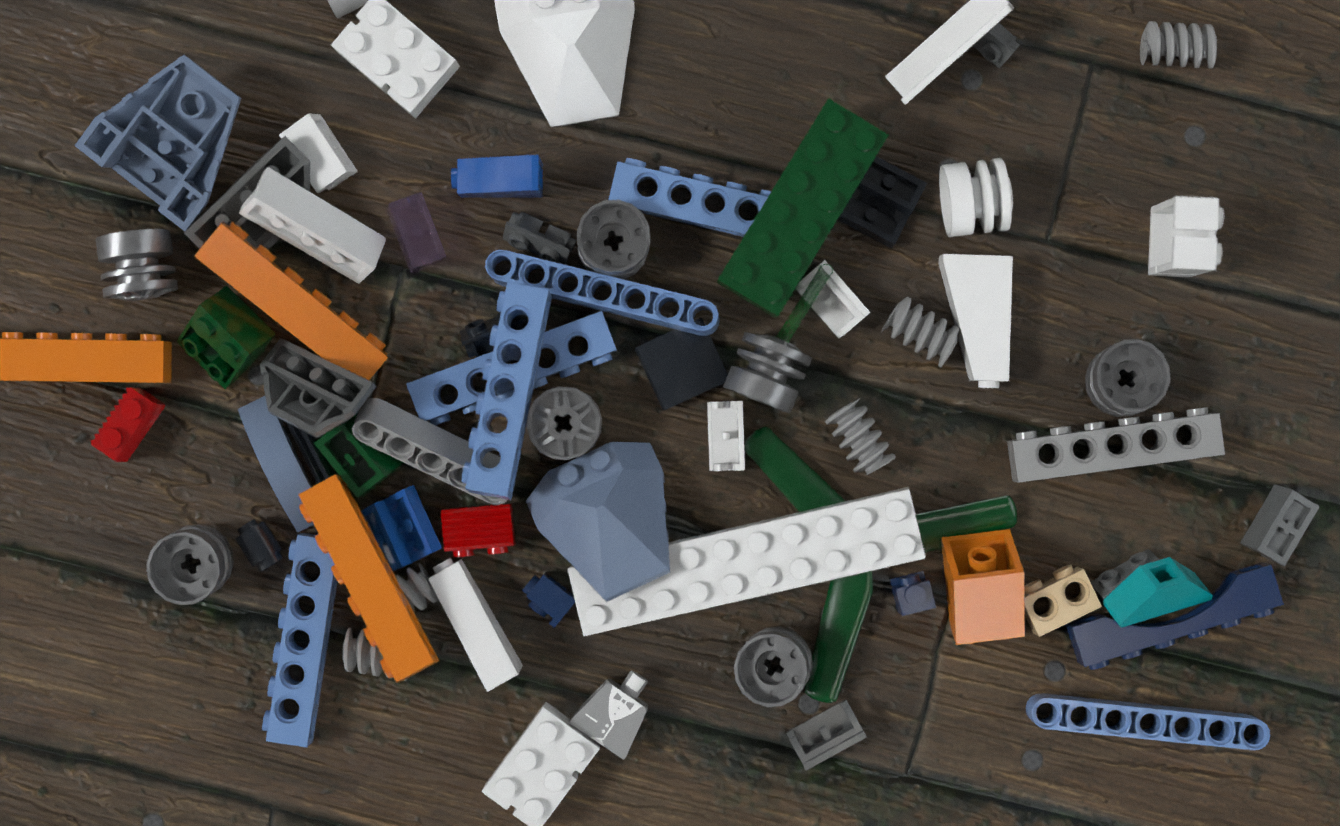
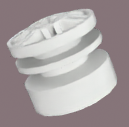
(982, 197)

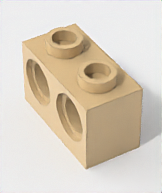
(1060, 608)

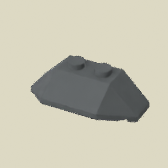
(282, 158)
(311, 389)

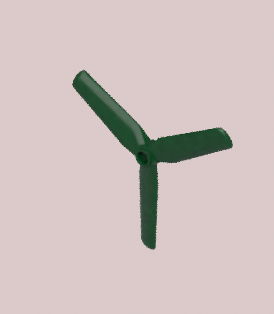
(850, 595)

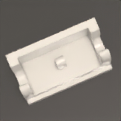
(327, 158)
(835, 303)
(726, 436)

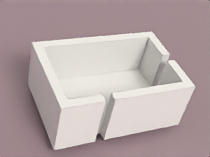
(396, 53)
(1185, 237)
(541, 767)

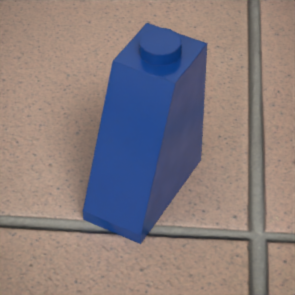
(499, 177)

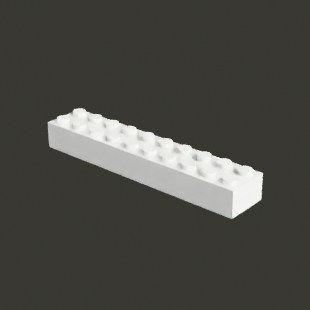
(764, 560)

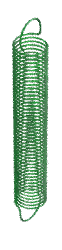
(789, 329)

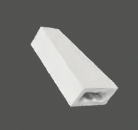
(981, 308)
(475, 624)

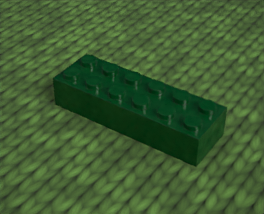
(802, 208)

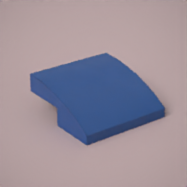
(402, 528)

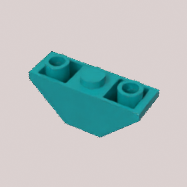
(1155, 591)

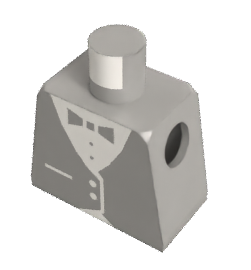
(613, 713)

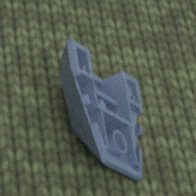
(167, 138)
(607, 516)

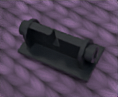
(478, 334)

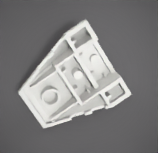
(570, 54)

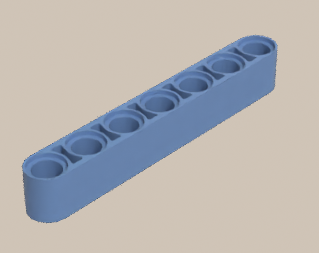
(617, 302)
(1163, 726)

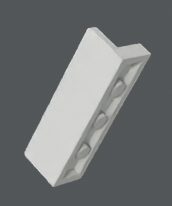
(946, 45)
(313, 226)

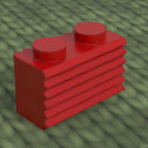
(128, 424)
(477, 529)

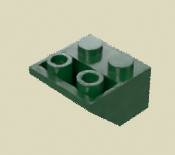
(225, 337)
(354, 461)

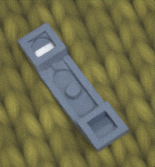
(276, 458)

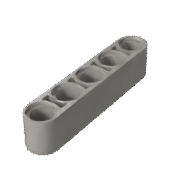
(418, 443)

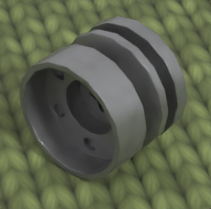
(626, 225)
(136, 264)
(767, 371)
(1146, 372)
(585, 422)
(174, 575)
(754, 672)

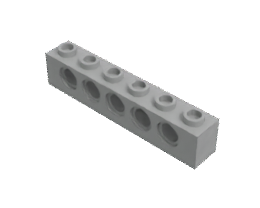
(1204, 441)

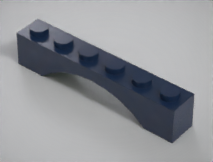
(1240, 594)

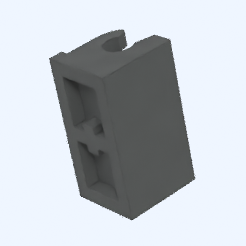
(1280, 524)
(826, 734)

